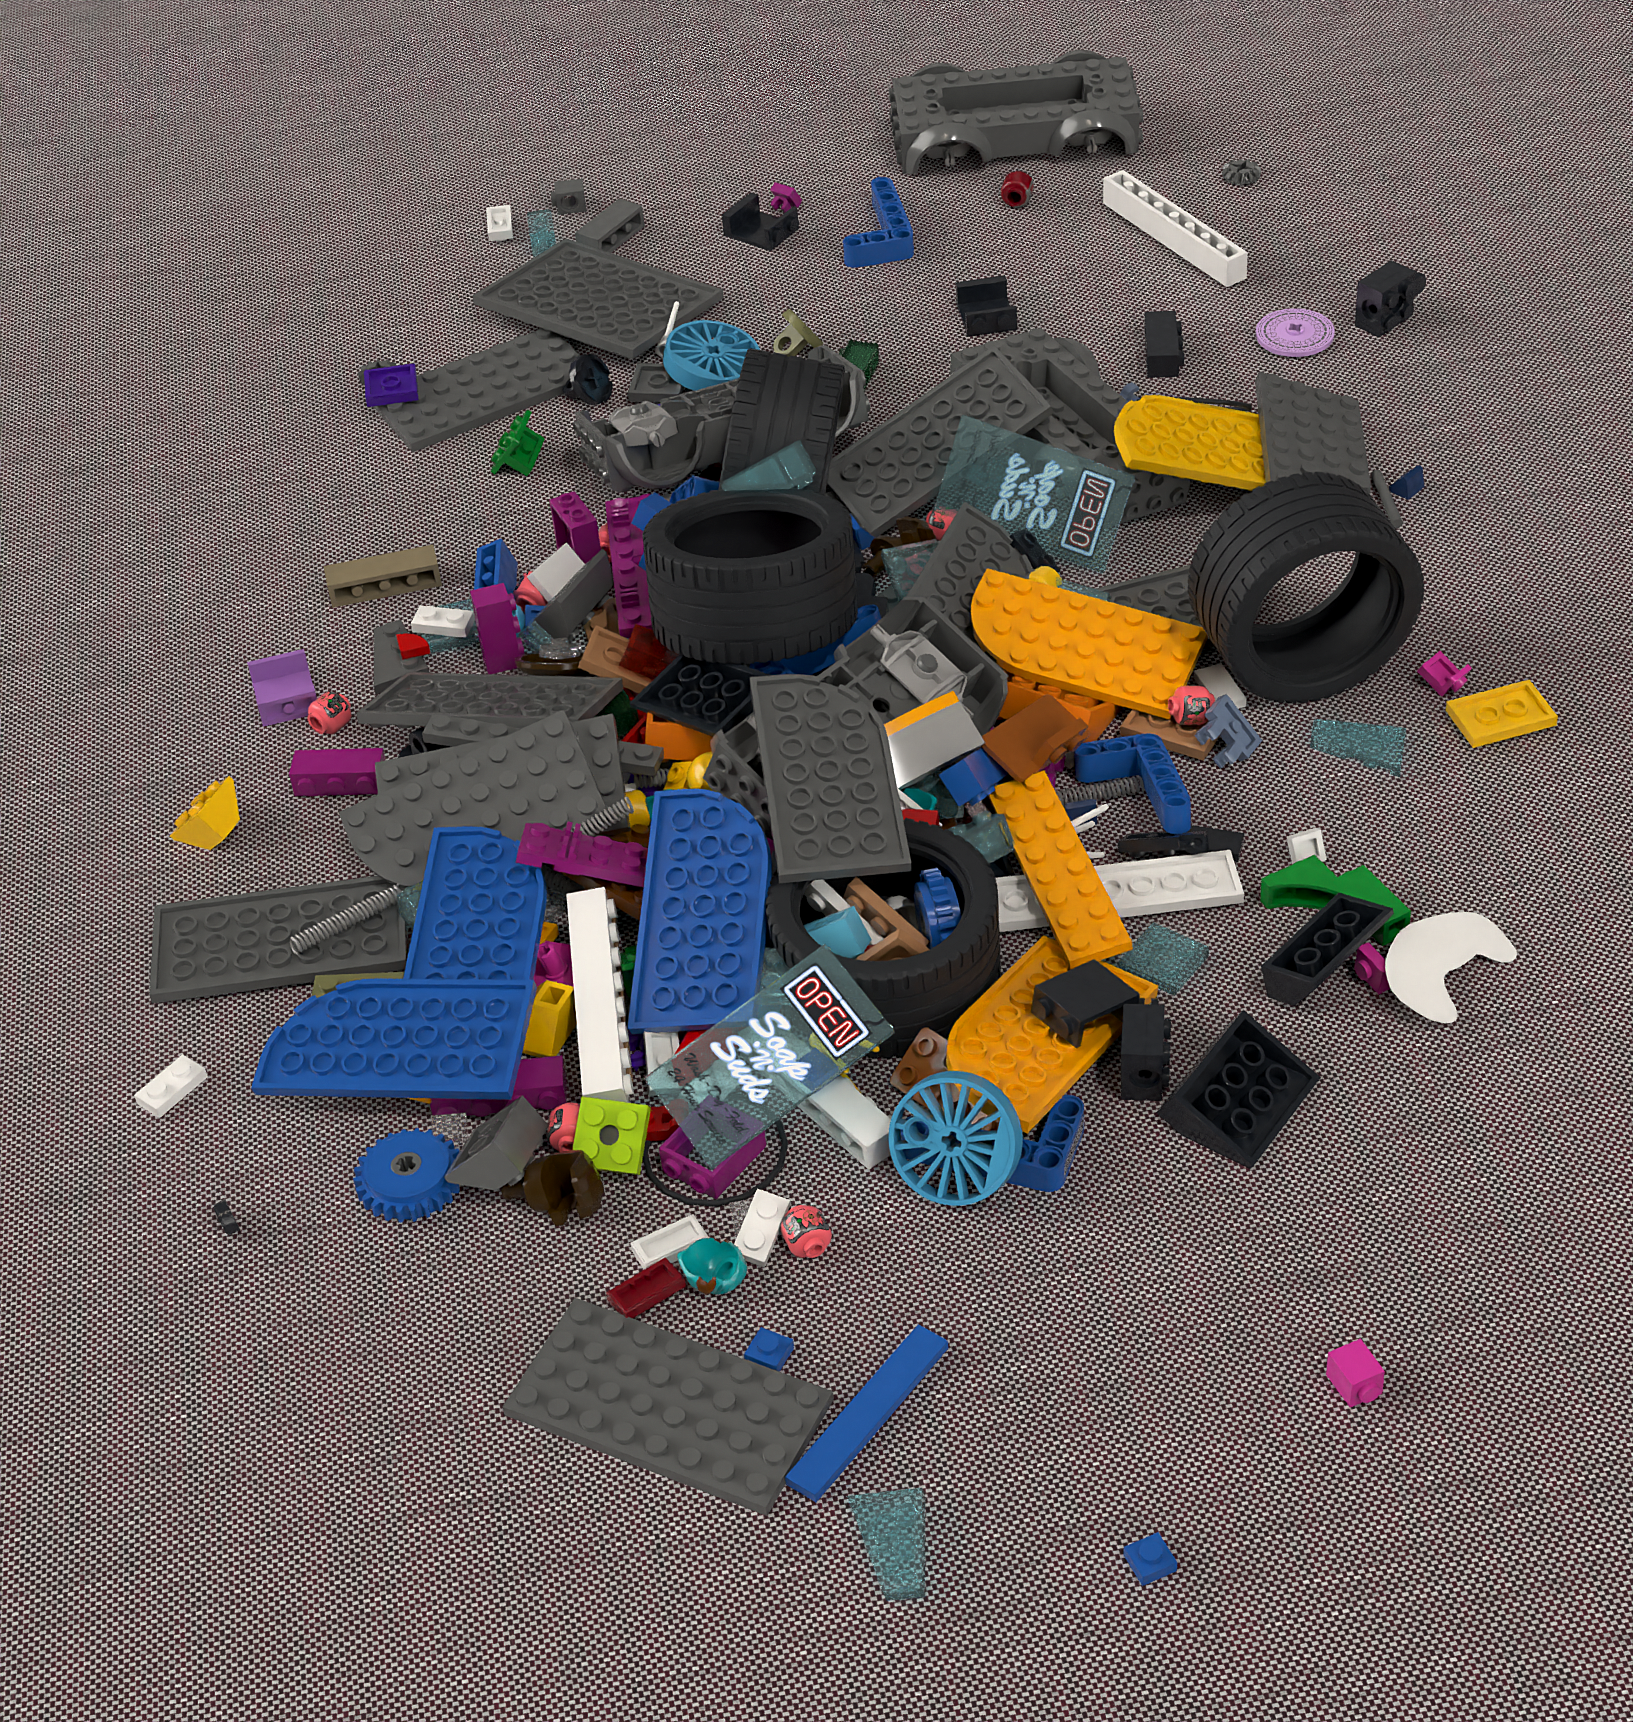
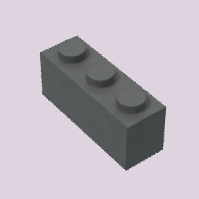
(612, 226)

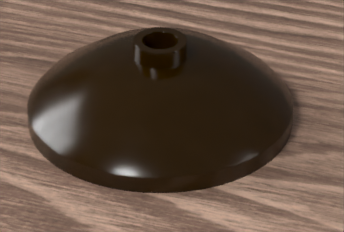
(541, 666)

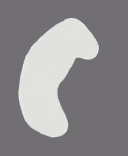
(1432, 948)

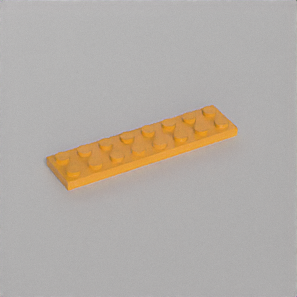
(1060, 871)

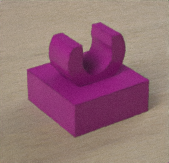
(784, 195)

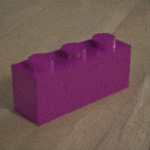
(497, 627)
(335, 771)

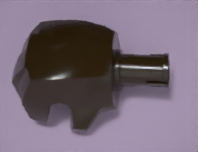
(910, 530)
(558, 1185)

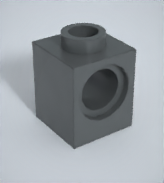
(569, 188)

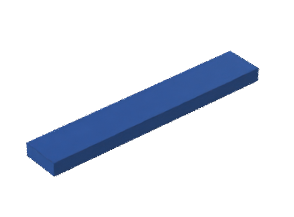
(866, 1413)

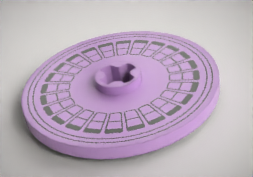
(1295, 332)

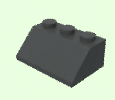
(578, 598)
(499, 1148)

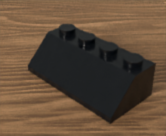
(1321, 947)

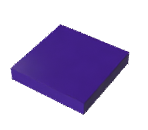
(391, 385)

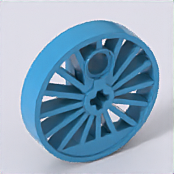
(701, 362)
(1004, 1153)

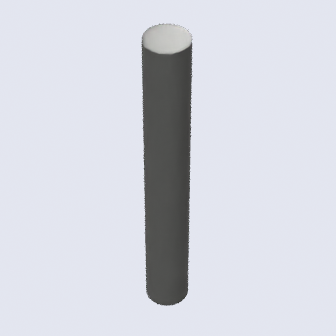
(1386, 498)

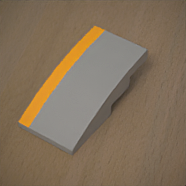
(930, 738)

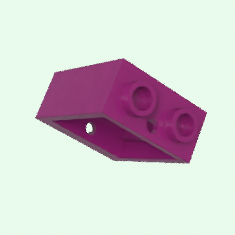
(575, 525)
(715, 1182)

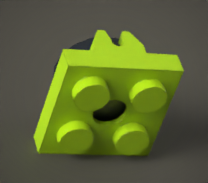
(612, 1134)

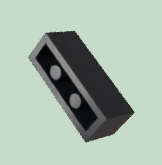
(1163, 344)

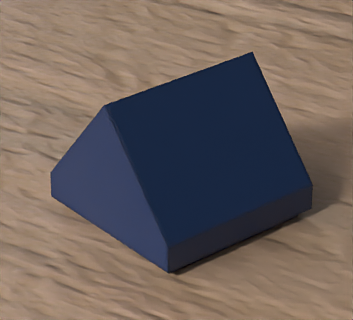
(1408, 483)
(1079, 808)

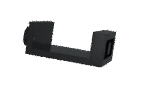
(749, 225)
(985, 306)
(1080, 997)

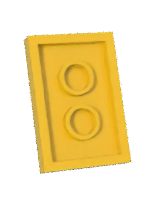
(1501, 713)

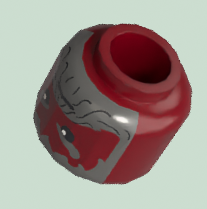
(1017, 189)

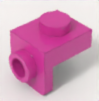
(1443, 674)
(1371, 968)

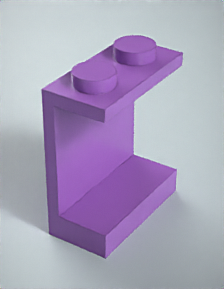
(282, 687)

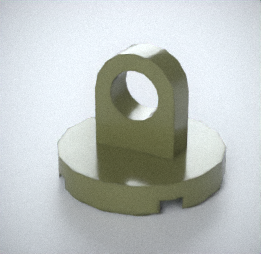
(797, 333)

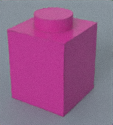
(1355, 1373)

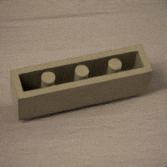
(382, 576)

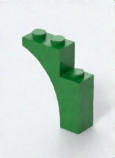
(1313, 885)

